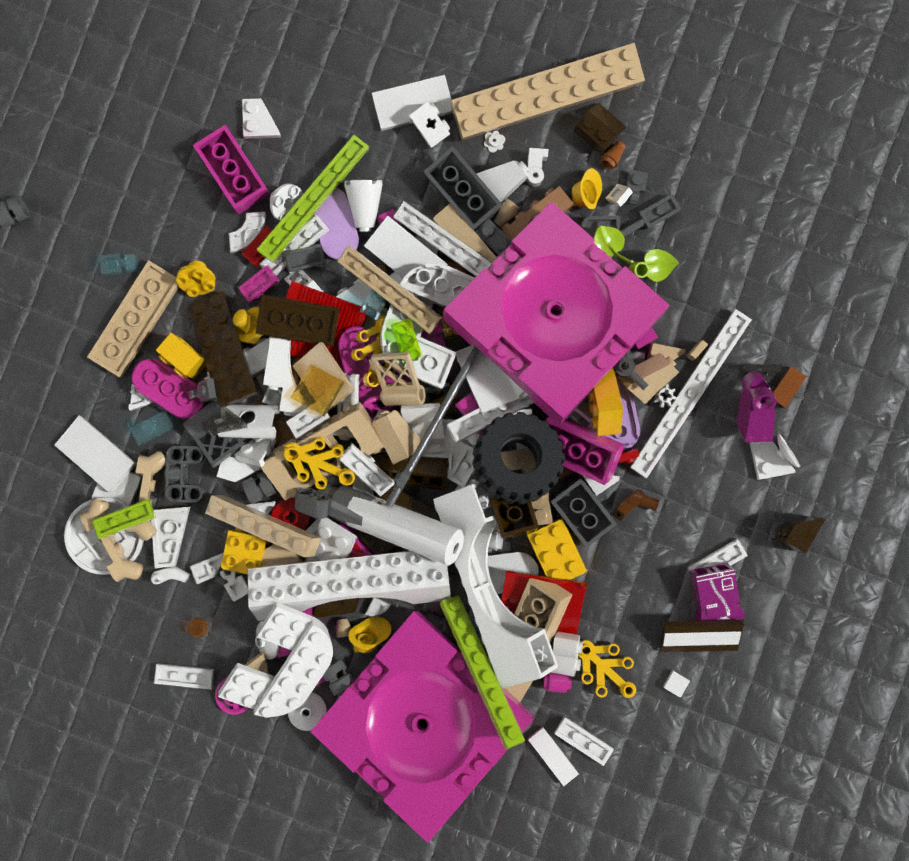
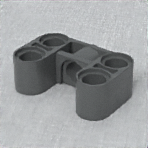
(177, 474)

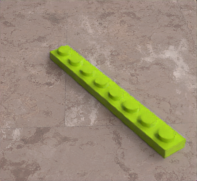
(313, 199)
(482, 672)

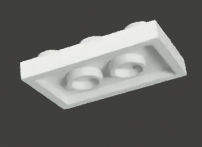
(334, 542)

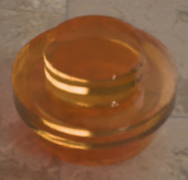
(198, 627)

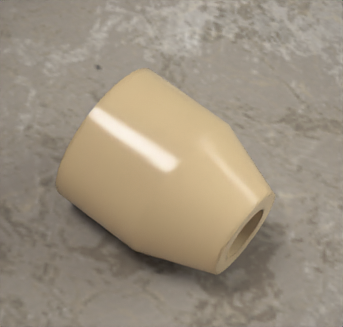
(342, 628)

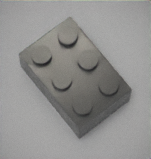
(582, 512)

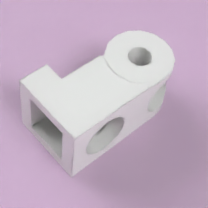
(534, 164)

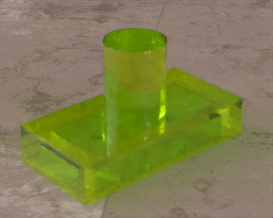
(406, 338)

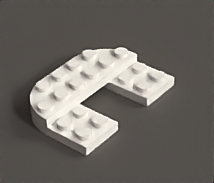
(431, 285)
(299, 674)

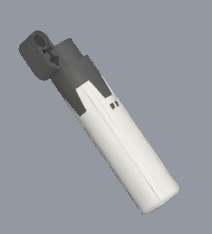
(375, 518)

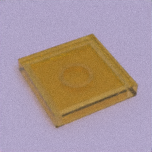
(317, 390)

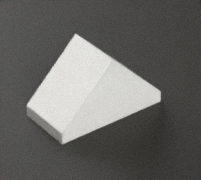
(596, 487)

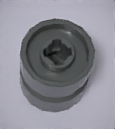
(19, 211)
(258, 487)
(340, 683)

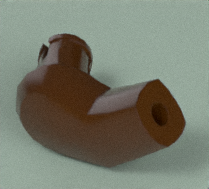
(631, 502)

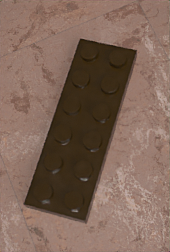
(222, 349)

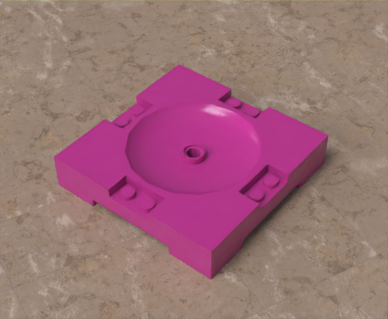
(562, 270)
(379, 736)

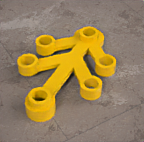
(374, 346)
(317, 461)
(603, 666)

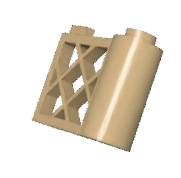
(402, 392)

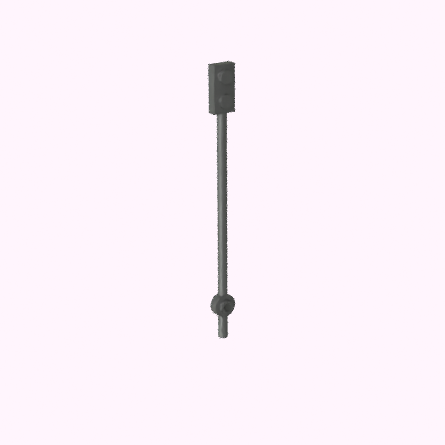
(654, 214)
(499, 242)
(402, 477)

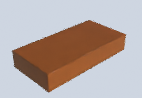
(788, 386)

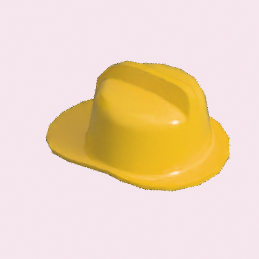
(587, 190)
(369, 634)

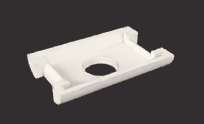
(260, 427)

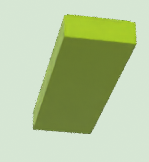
(123, 519)

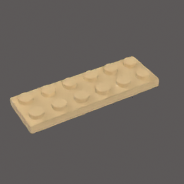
(134, 319)

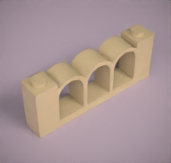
(358, 422)

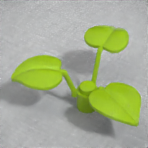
(656, 263)

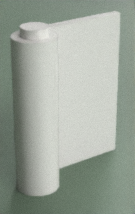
(489, 383)

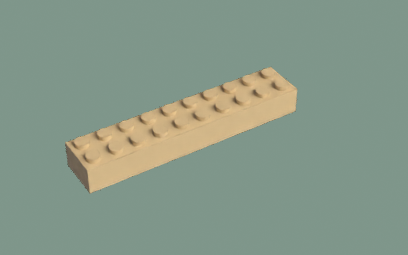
(547, 91)

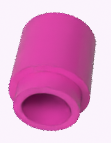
(557, 683)

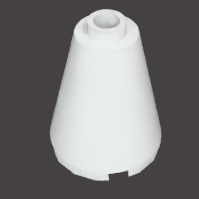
(364, 202)

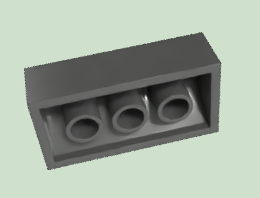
(463, 188)

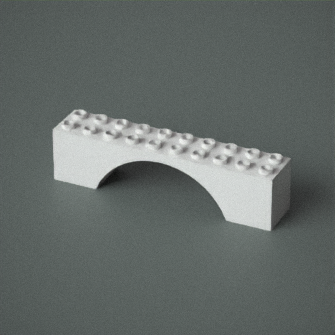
(309, 584)
(513, 646)

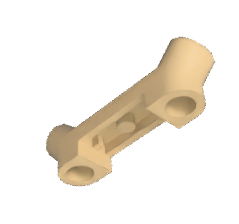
(147, 468)
(121, 567)

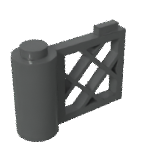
(195, 428)

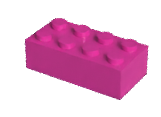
(231, 169)
(586, 452)

